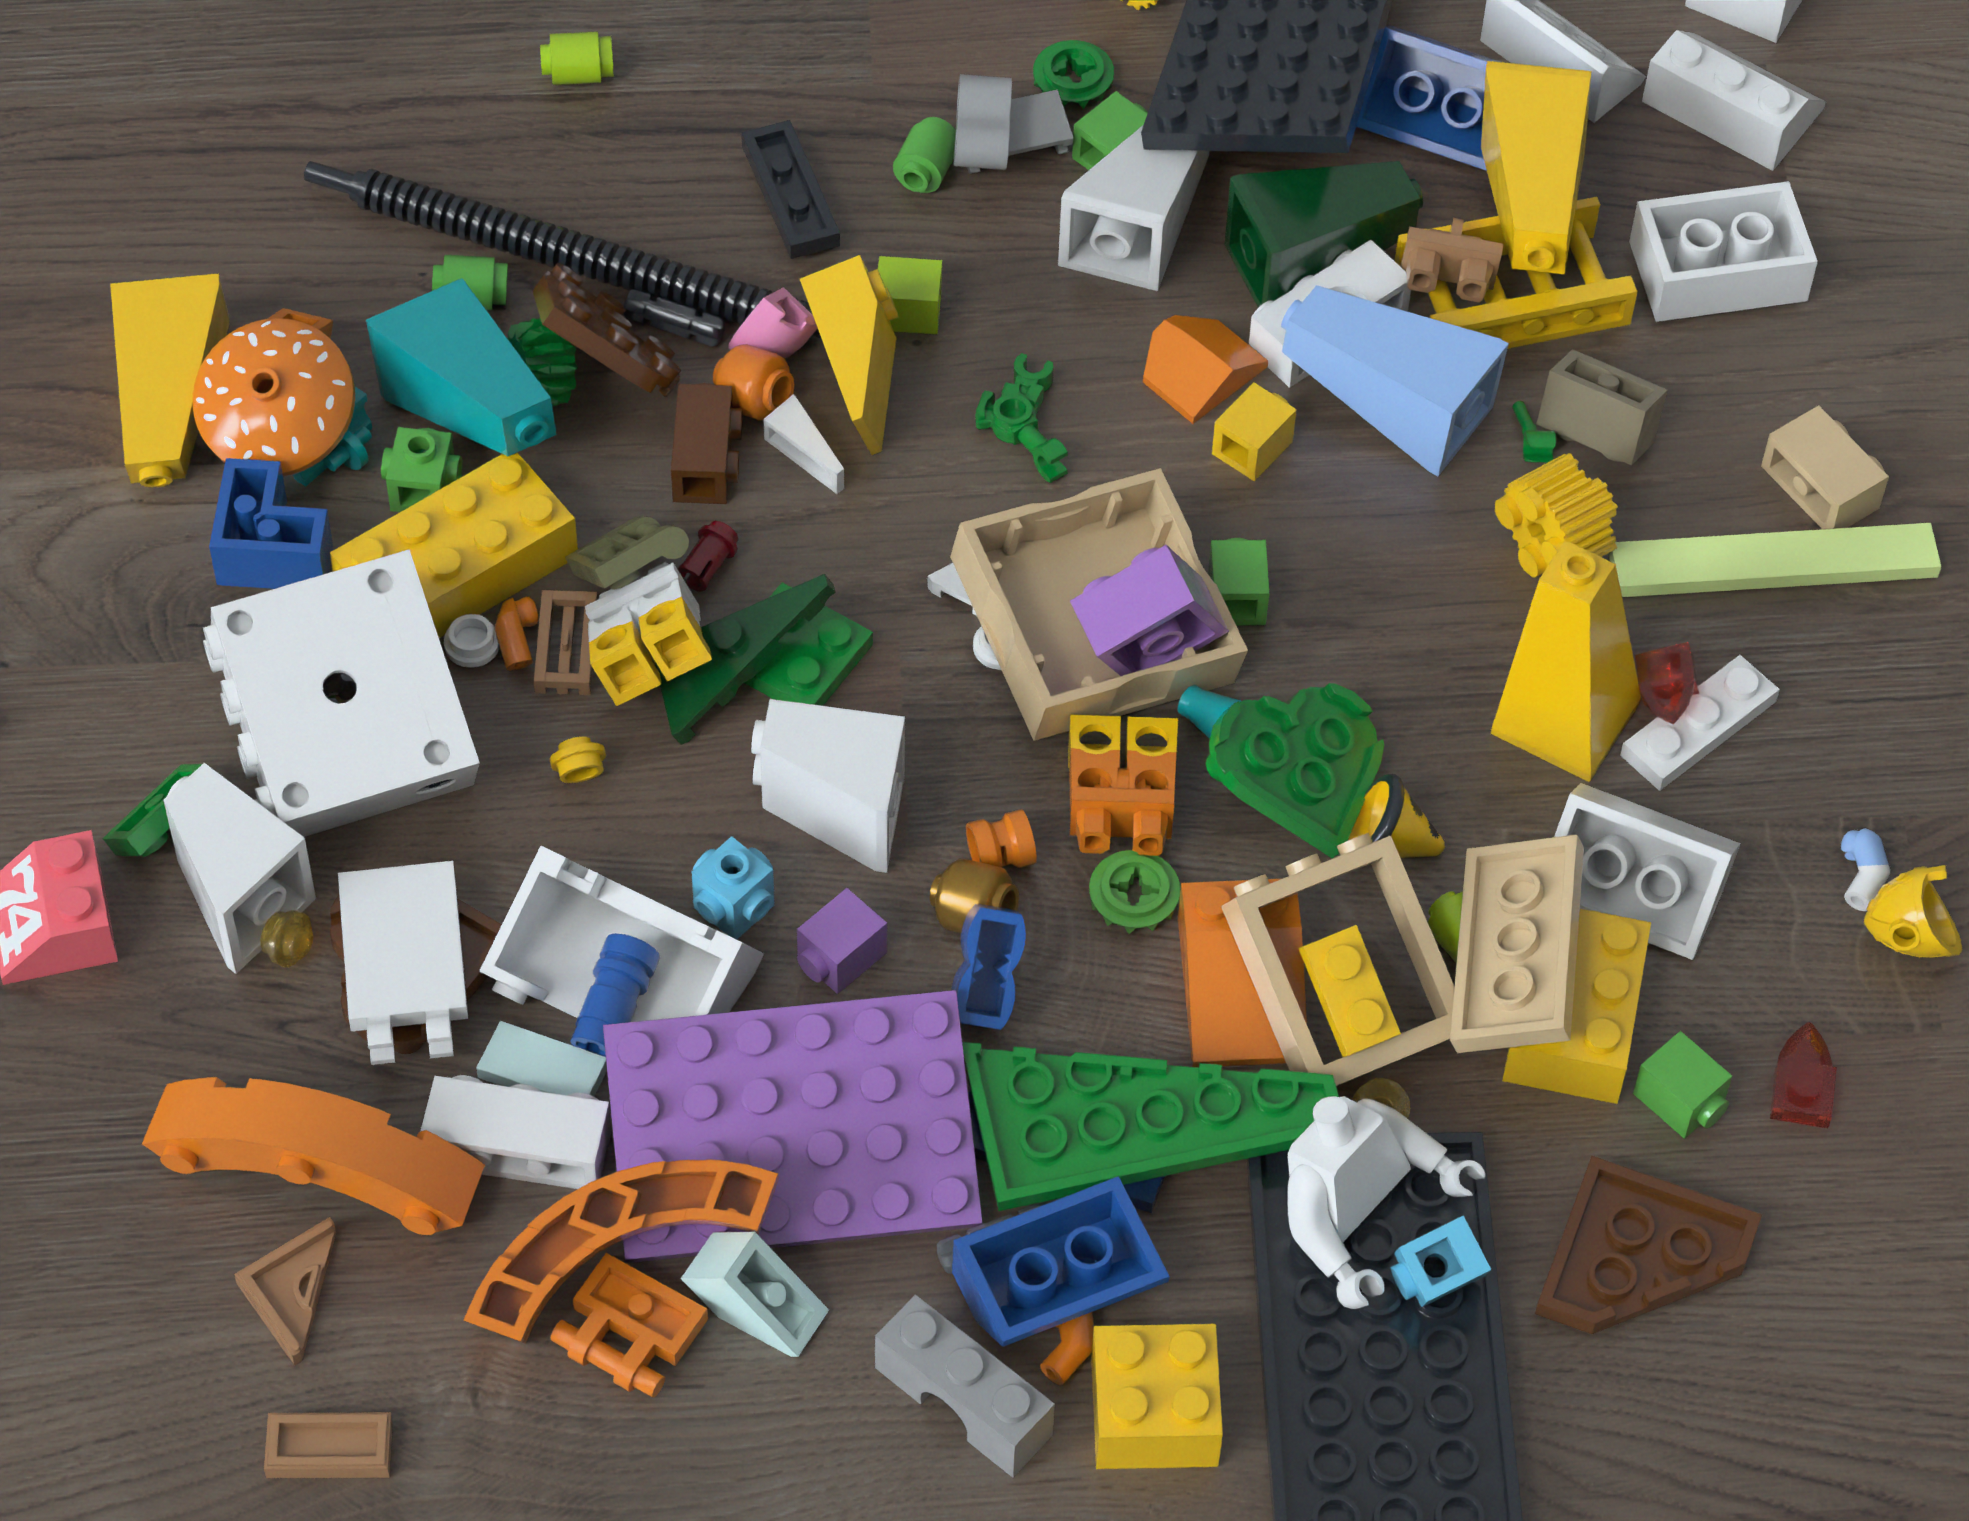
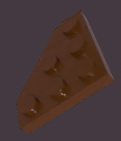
(1640, 1247)

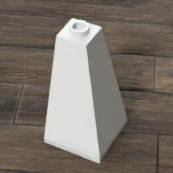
(1129, 212)

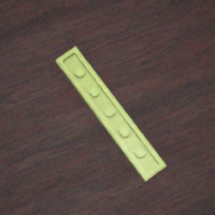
(1776, 559)

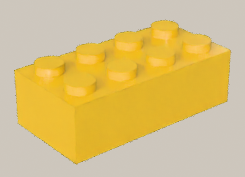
(474, 539)

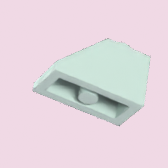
(755, 1291)

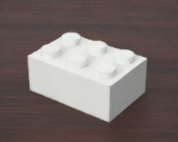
(1722, 251)

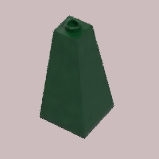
(1305, 218)

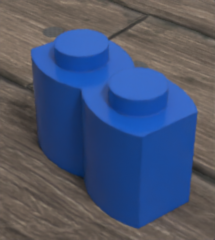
(991, 949)

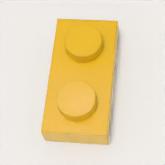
(1349, 991)

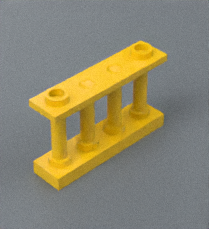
(1550, 311)

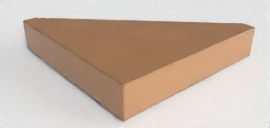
(288, 1285)

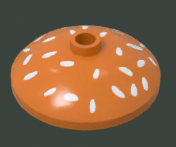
(294, 420)

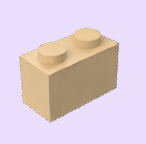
(1825, 470)

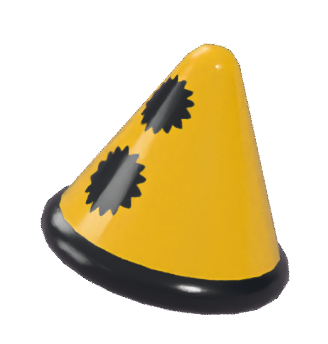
(1394, 813)

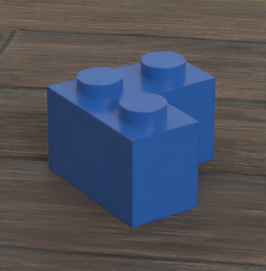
(259, 537)

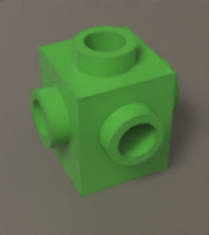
(418, 465)

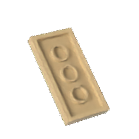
(1517, 944)

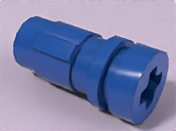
(620, 979)

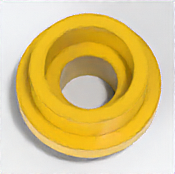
(578, 760)

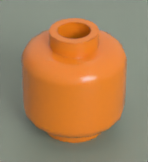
(757, 379)

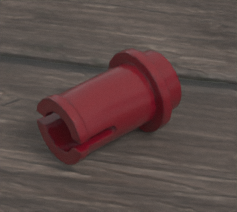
(713, 547)

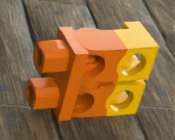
(1119, 800)

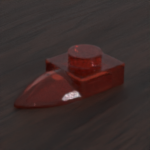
(1667, 680)
(1804, 1080)

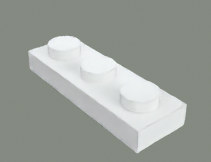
(1715, 714)

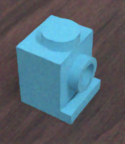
(1458, 1251)

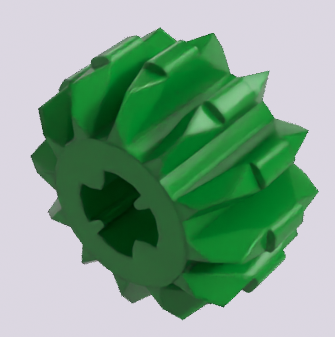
(547, 356)

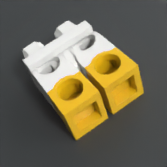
(642, 622)

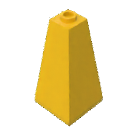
(1535, 157)
(160, 344)
(1572, 667)

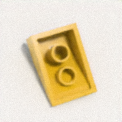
(855, 327)

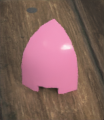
(776, 325)

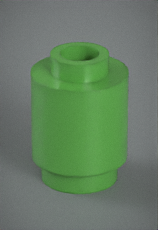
(925, 155)
(481, 274)

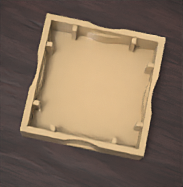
(1038, 557)

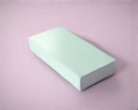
(539, 1061)

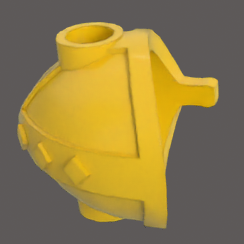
(1912, 916)

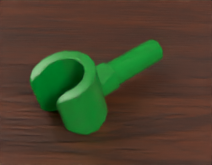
(1537, 444)

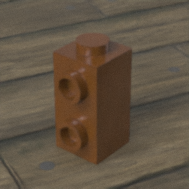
(702, 444)

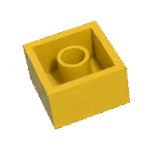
(1156, 1396)

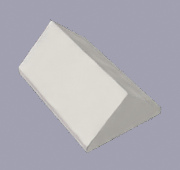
(1539, 36)

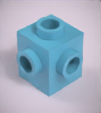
(733, 887)

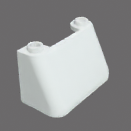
(561, 926)

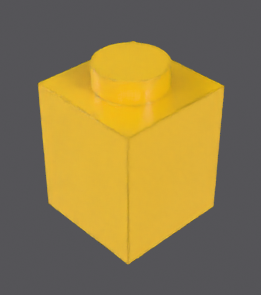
(1254, 431)

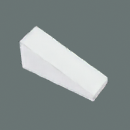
(798, 438)

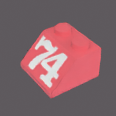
(54, 910)

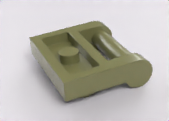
(619, 554)

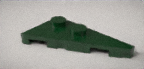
(739, 650)

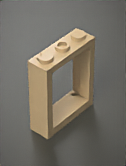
(1272, 983)

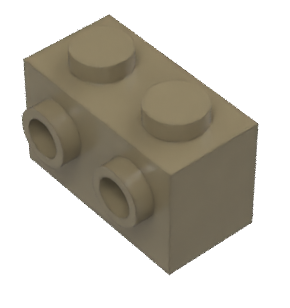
(1601, 407)

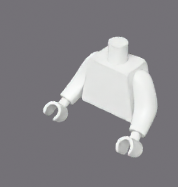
(1345, 1170)

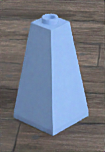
(1398, 370)

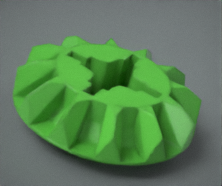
(1113, 879)

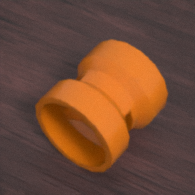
(1002, 841)

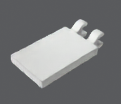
(403, 954)

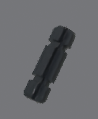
(674, 317)

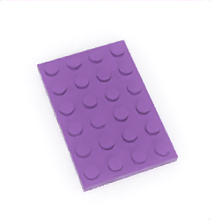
(838, 1098)

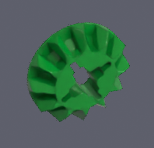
(1088, 63)

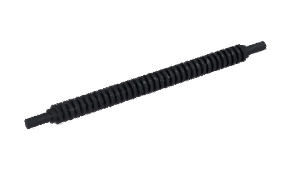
(543, 242)

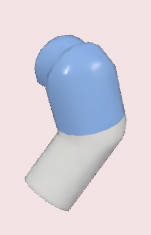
(1873, 867)

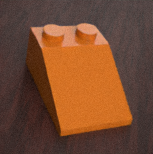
(1221, 1000)

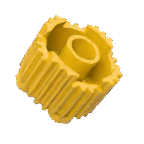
(1553, 507)

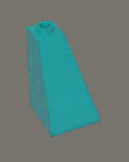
(459, 370)

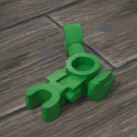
(1015, 418)

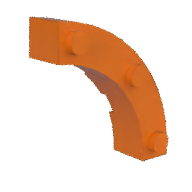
(316, 1141)
(605, 1214)

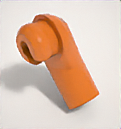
(510, 632)
(1071, 1351)

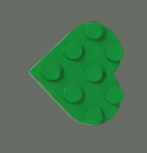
(1300, 760)

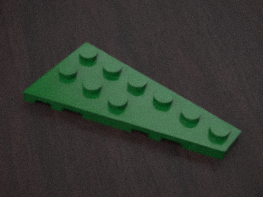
(1093, 1117)

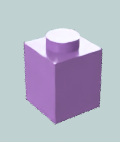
(841, 941)

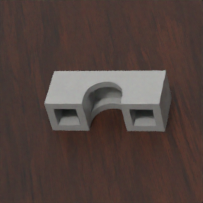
(998, 1407)

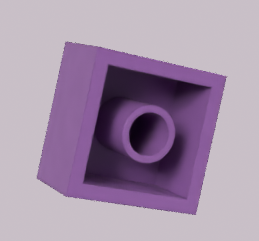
(1148, 612)

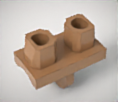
(1451, 258)

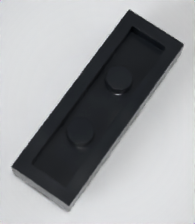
(790, 189)

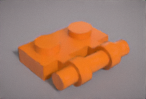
(638, 1309)

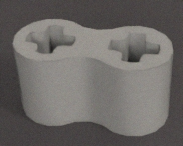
(983, 122)

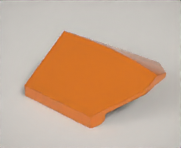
(1198, 364)

